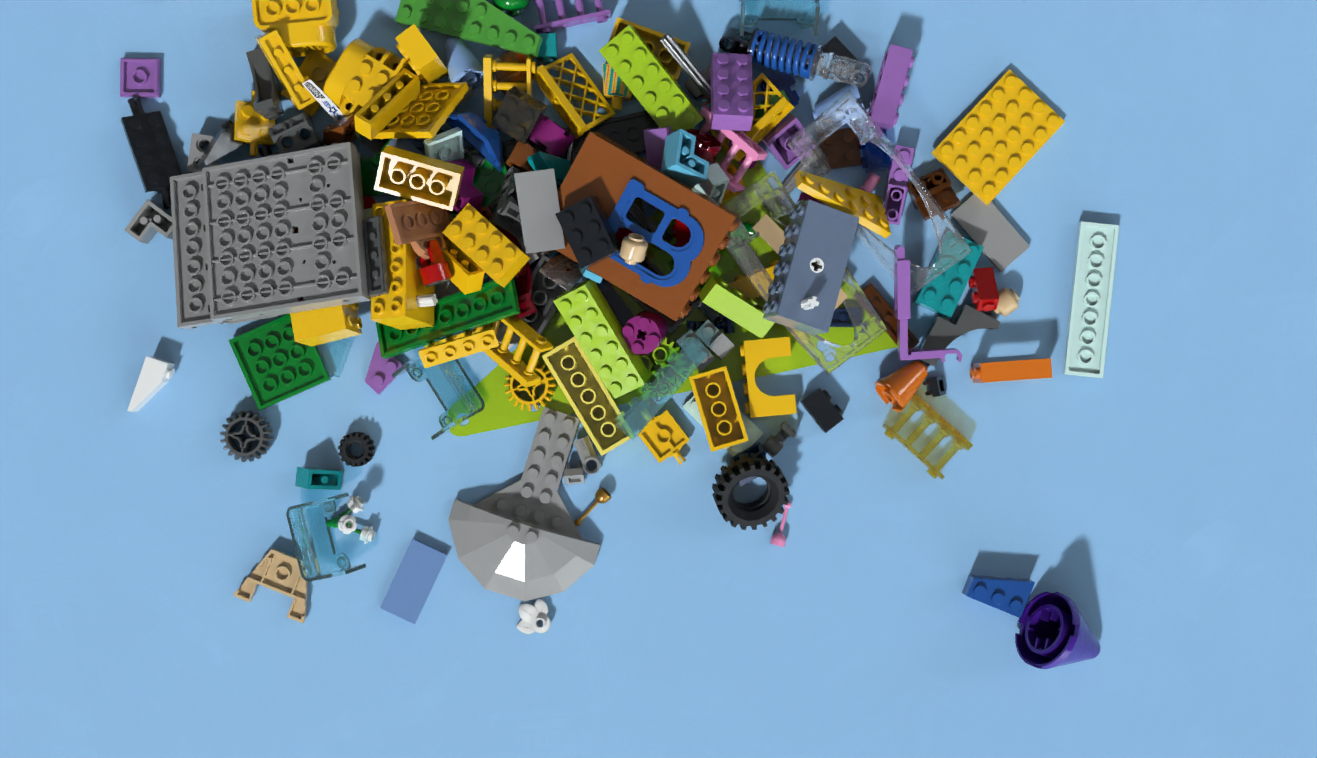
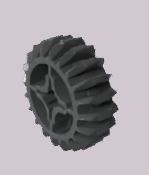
(245, 443)

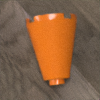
(901, 384)

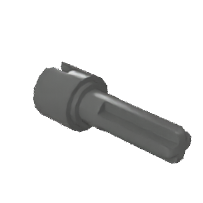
(642, 218)

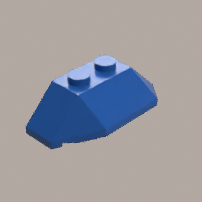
(479, 136)

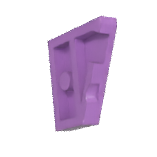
(381, 371)

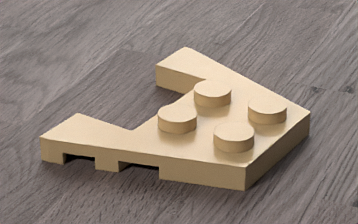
(282, 574)

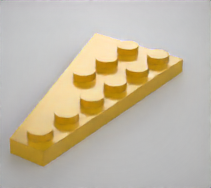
(856, 202)

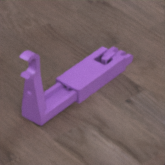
(903, 312)

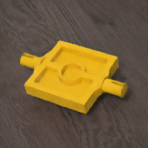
(251, 126)
(664, 437)

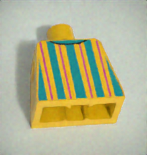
(615, 88)

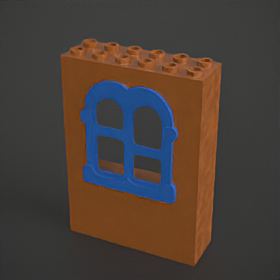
(620, 177)

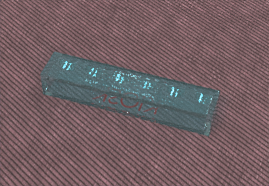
(662, 388)

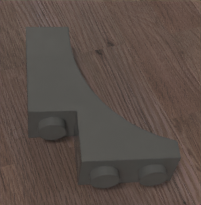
(266, 86)
(943, 332)

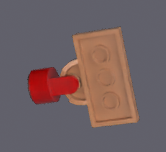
(423, 229)

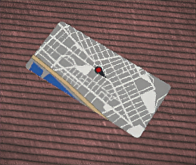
(562, 271)

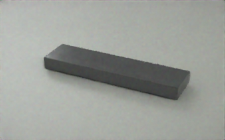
(375, 256)

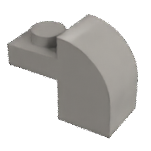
(715, 339)

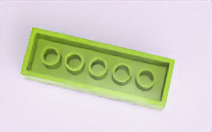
(650, 81)
(601, 338)

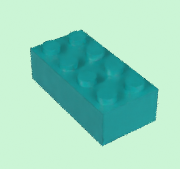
(945, 291)

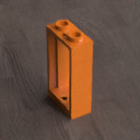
(1011, 370)

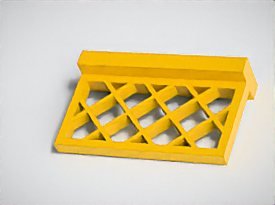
(551, 88)
(768, 120)

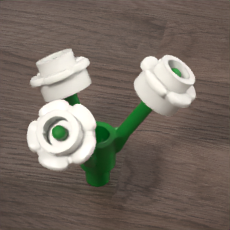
(348, 523)

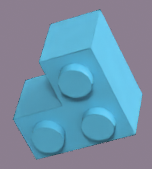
(680, 159)

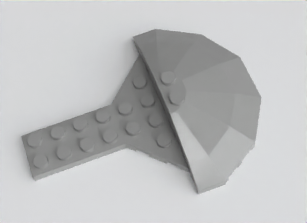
(523, 535)

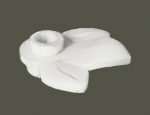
(531, 615)

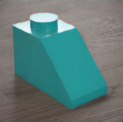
(549, 49)
(544, 161)
(318, 478)

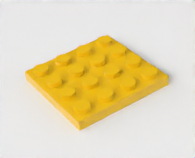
(425, 112)

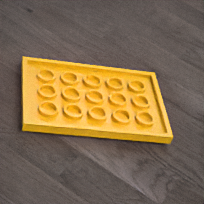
(998, 137)

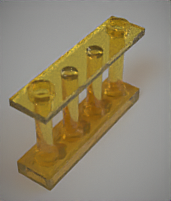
(945, 430)

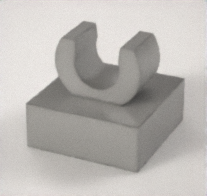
(575, 475)

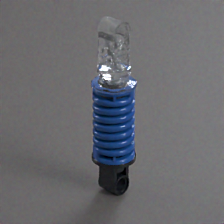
(794, 58)

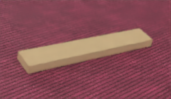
(774, 237)

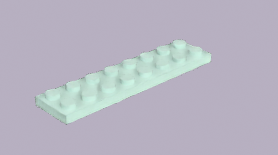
(1091, 299)

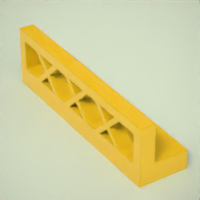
(285, 69)

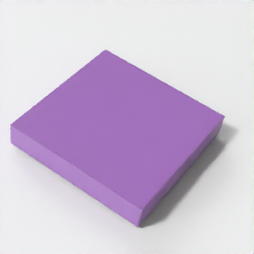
(140, 77)

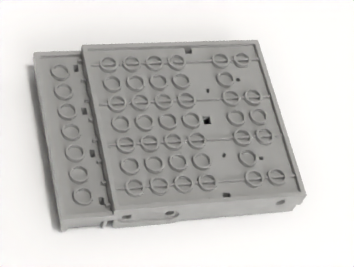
(240, 243)

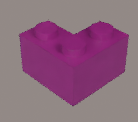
(467, 192)

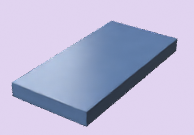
(413, 581)

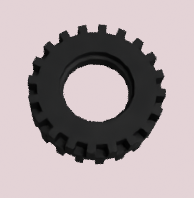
(760, 510)

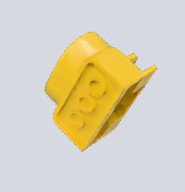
(300, 23)
(361, 75)

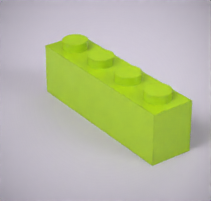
(735, 306)

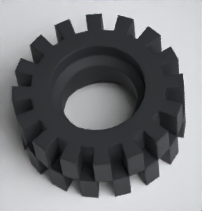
(345, 449)

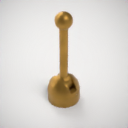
(601, 496)

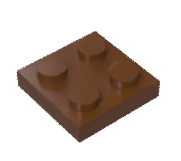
(842, 149)

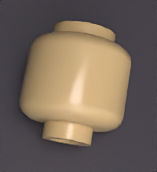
(633, 248)
(1007, 302)

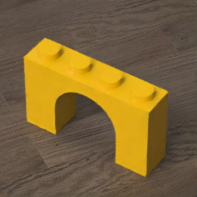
(759, 403)

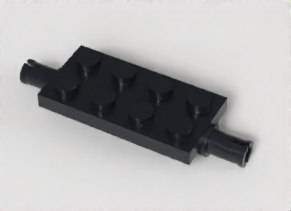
(151, 149)

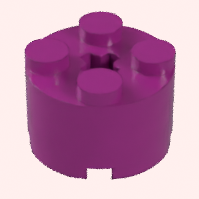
(552, 136)
(636, 338)

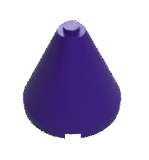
(1054, 633)

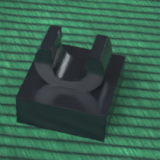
(937, 386)

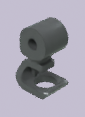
(774, 443)

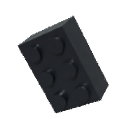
(588, 232)

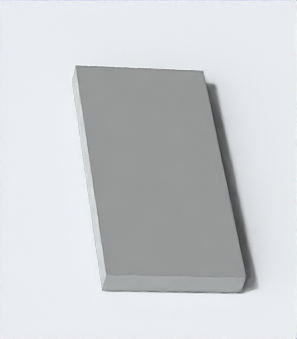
(537, 210)
(991, 230)

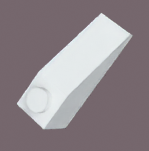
(152, 379)

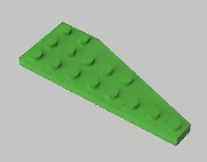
(470, 21)

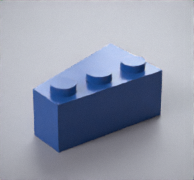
(1001, 593)

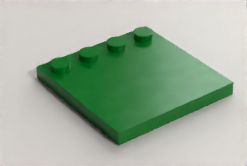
(276, 363)

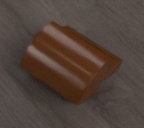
(939, 187)

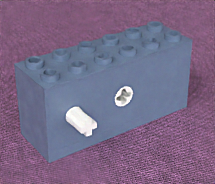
(810, 267)

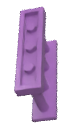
(547, 27)

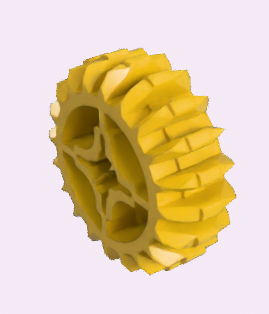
(513, 390)

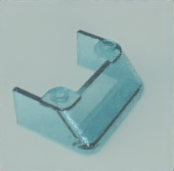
(803, 11)
(451, 388)
(314, 540)

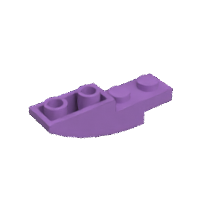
(896, 186)

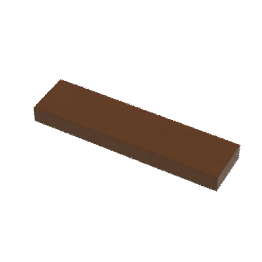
(887, 316)

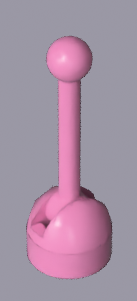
(778, 538)

